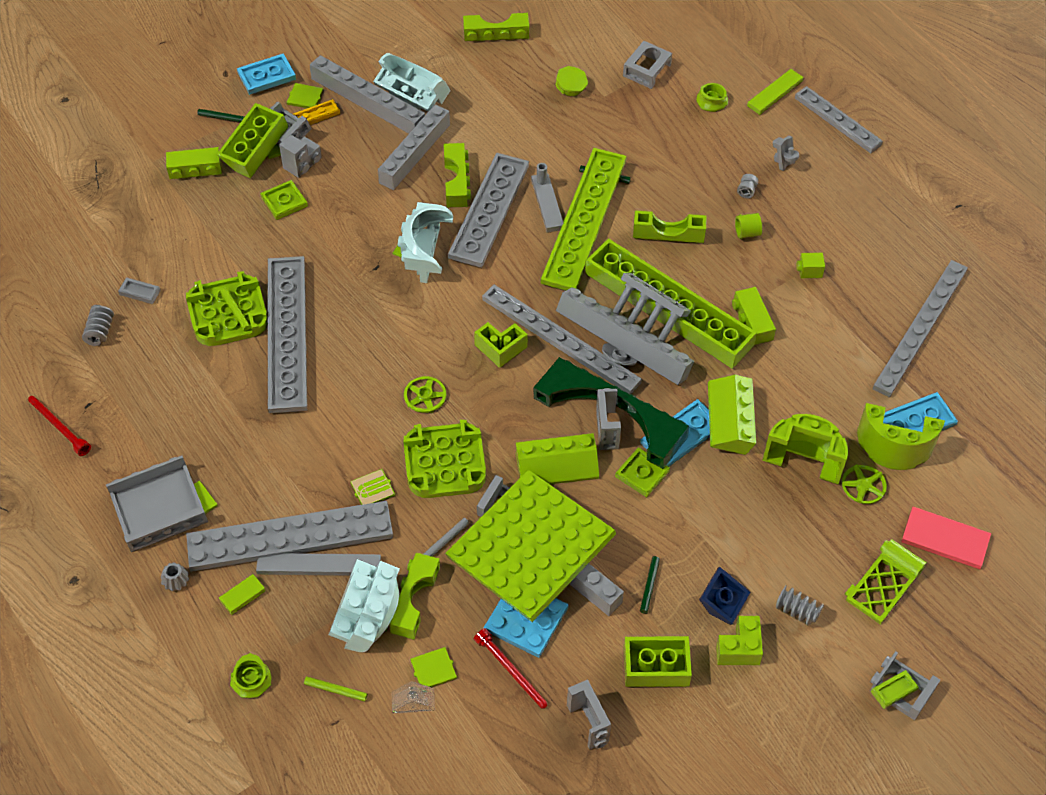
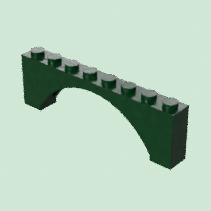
(569, 382)

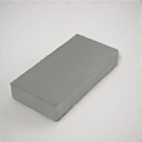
(139, 290)

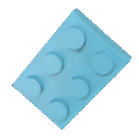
(266, 74)

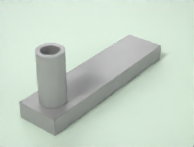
(546, 199)

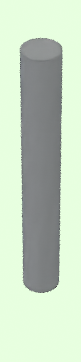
(447, 537)

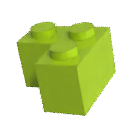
(500, 346)
(744, 647)

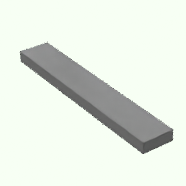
(838, 119)
(313, 564)

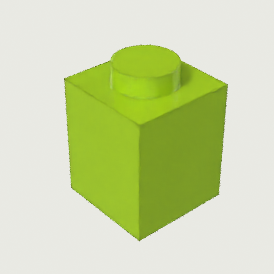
(811, 265)

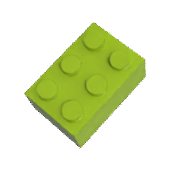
(657, 661)

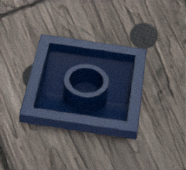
(724, 596)

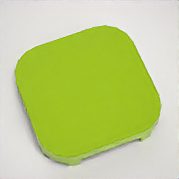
(214, 319)
(444, 460)

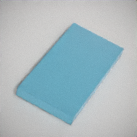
(913, 413)
(697, 417)

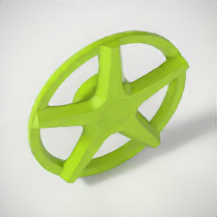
(425, 394)
(864, 484)

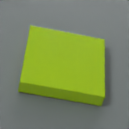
(284, 199)
(640, 473)

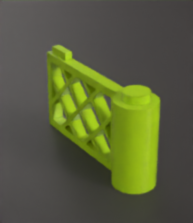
(897, 558)

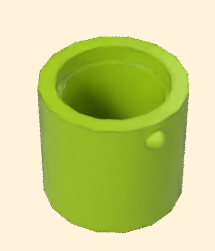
(748, 225)

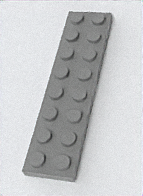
(488, 210)

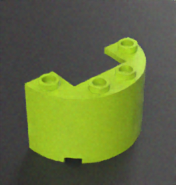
(811, 438)
(893, 445)

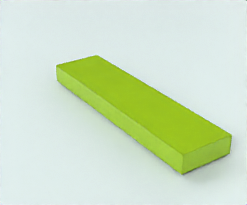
(775, 91)

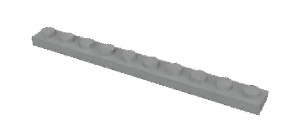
(919, 329)
(562, 339)

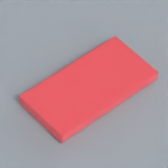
(946, 537)

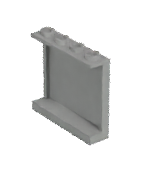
(156, 503)

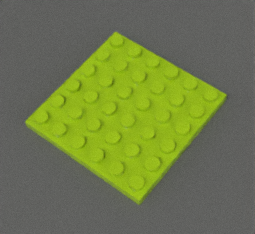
(530, 545)

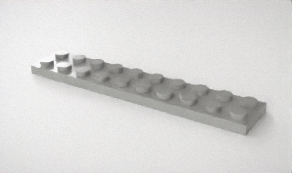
(287, 335)
(288, 535)

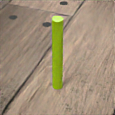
(235, 309)
(335, 688)

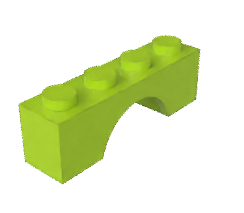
(479, 30)
(456, 189)
(687, 230)
(421, 574)

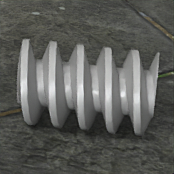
(97, 325)
(798, 606)

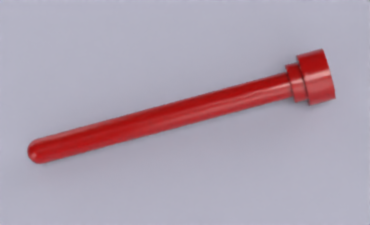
(80, 446)
(484, 639)

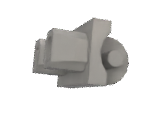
(785, 152)

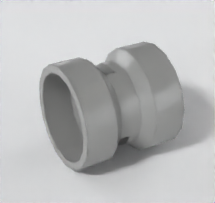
(747, 186)

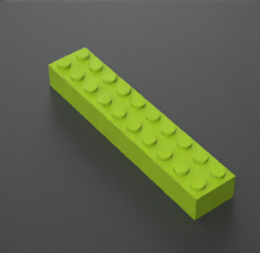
(705, 325)

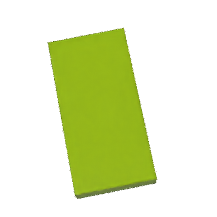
(242, 594)
(894, 689)

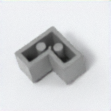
(299, 154)

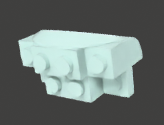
(411, 82)
(420, 243)
(370, 599)

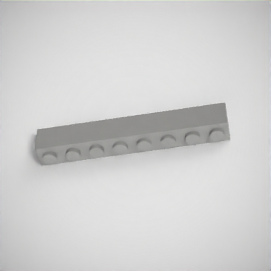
(365, 94)
(625, 335)

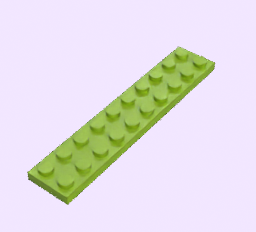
(583, 220)

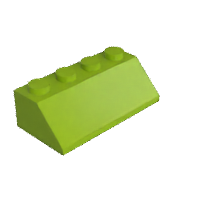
(253, 140)
(732, 414)
(559, 458)

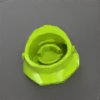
(571, 81)
(712, 97)
(250, 676)

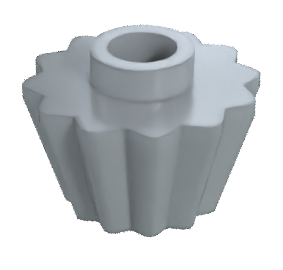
(174, 576)

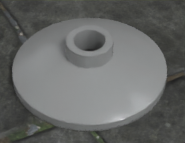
(617, 355)

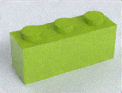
(193, 163)
(754, 314)

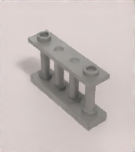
(647, 292)

